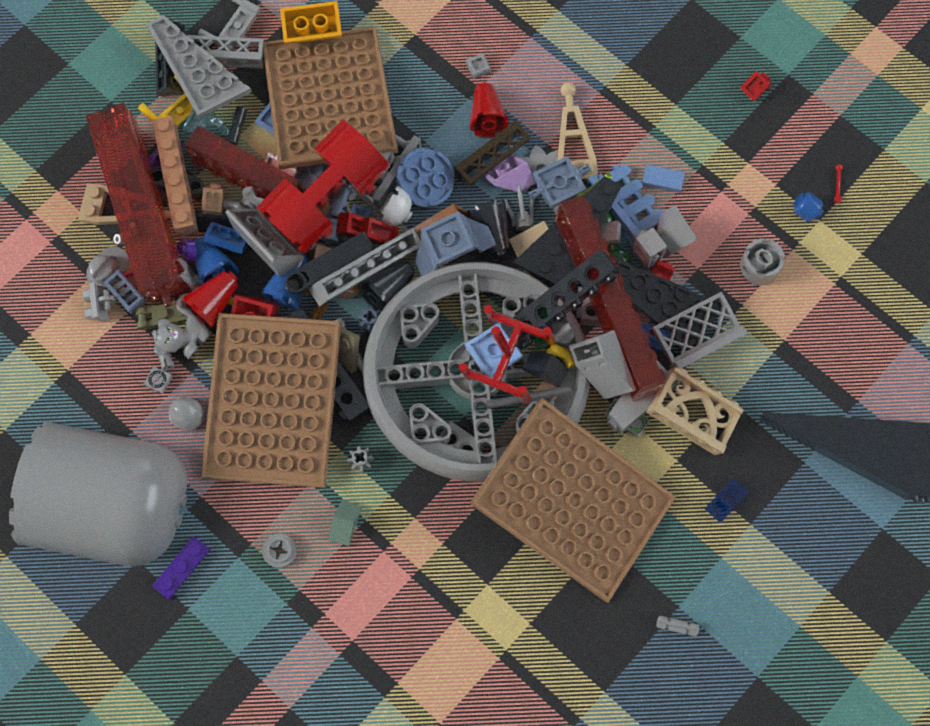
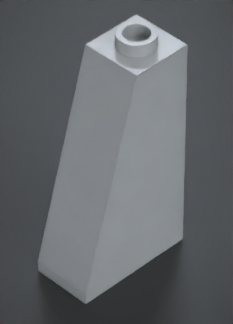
(628, 412)

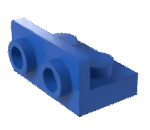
(225, 237)

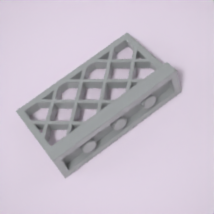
(711, 344)

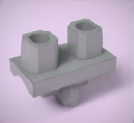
(100, 302)

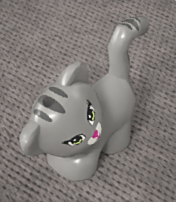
(171, 336)

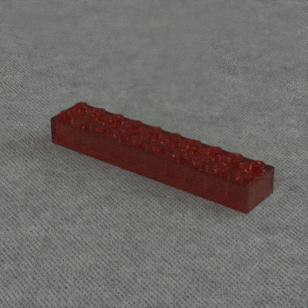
(612, 302)

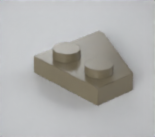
(348, 350)

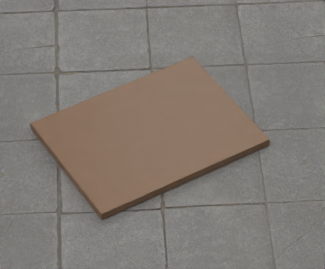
(321, 84)
(271, 400)
(573, 500)

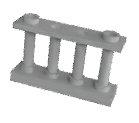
(381, 193)

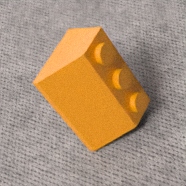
(310, 22)

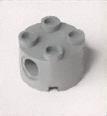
(762, 261)

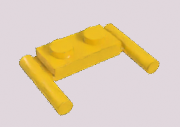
(178, 110)

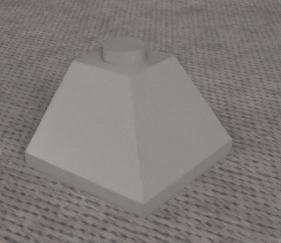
(674, 230)

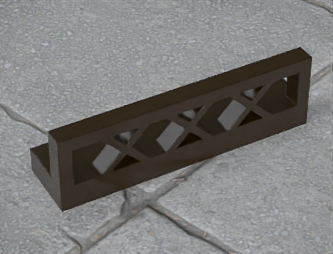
(490, 150)

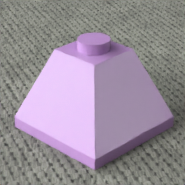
(510, 173)

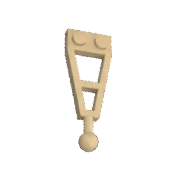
(568, 90)
(93, 206)

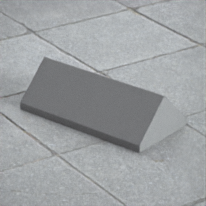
(265, 239)

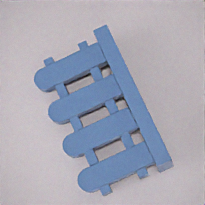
(627, 214)

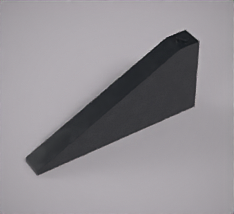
(879, 450)

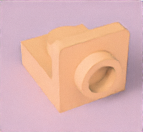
(213, 198)

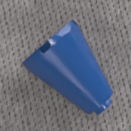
(211, 261)
(276, 290)

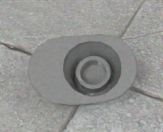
(106, 264)

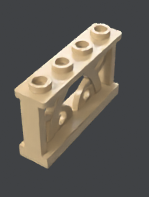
(667, 413)

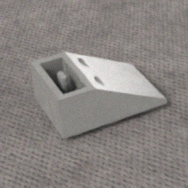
(603, 364)

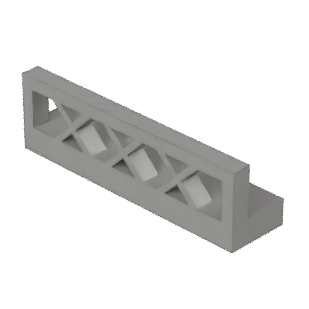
(234, 58)

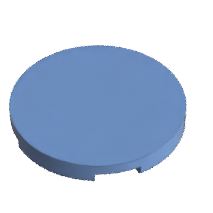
(425, 177)

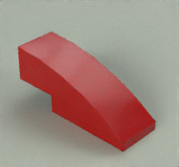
(377, 231)

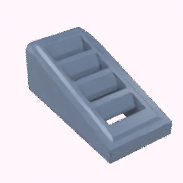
(141, 301)

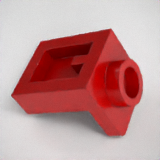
(756, 85)
(663, 269)

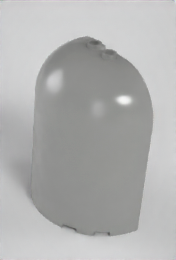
(97, 495)

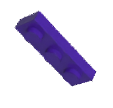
(181, 567)

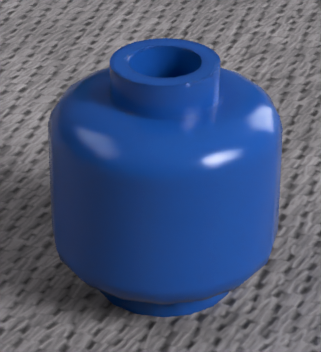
(808, 206)

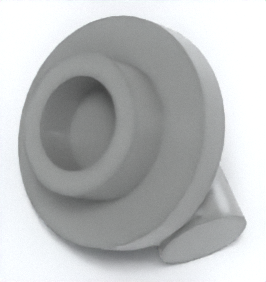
(563, 333)

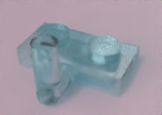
(193, 121)

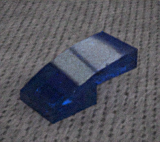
(726, 500)

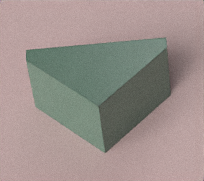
(344, 522)

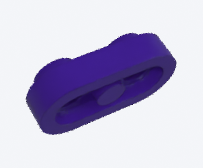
(187, 248)

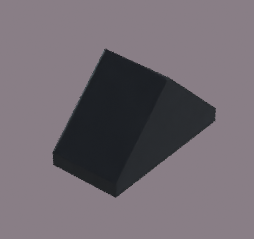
(546, 367)

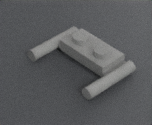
(239, 23)

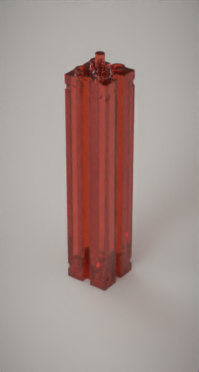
(137, 204)

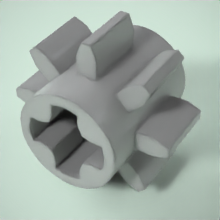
(360, 465)

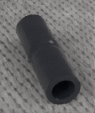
(237, 124)

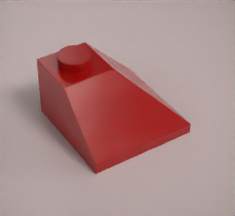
(254, 306)

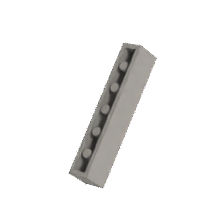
(365, 267)

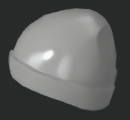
(186, 413)

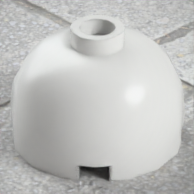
(396, 208)

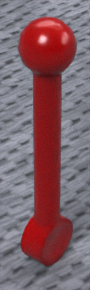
(837, 199)

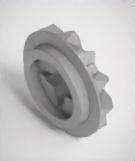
(274, 542)

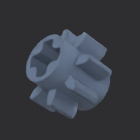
(365, 316)

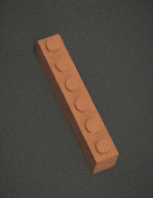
(175, 177)

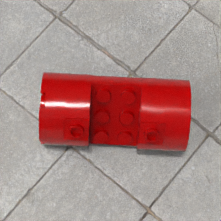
(350, 161)

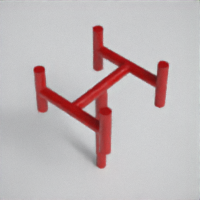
(507, 351)

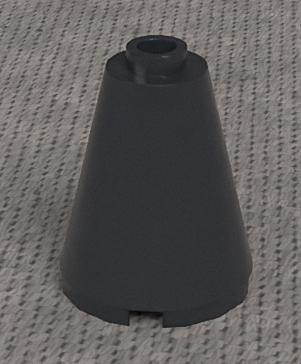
(494, 217)
(384, 285)

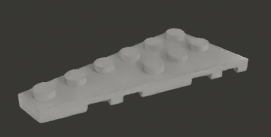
(198, 72)

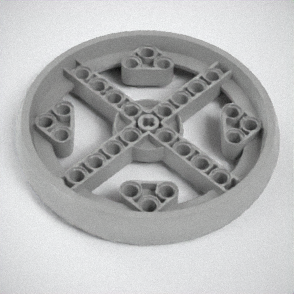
(378, 366)

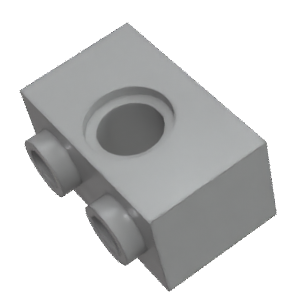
(648, 248)

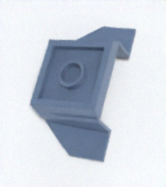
(451, 239)

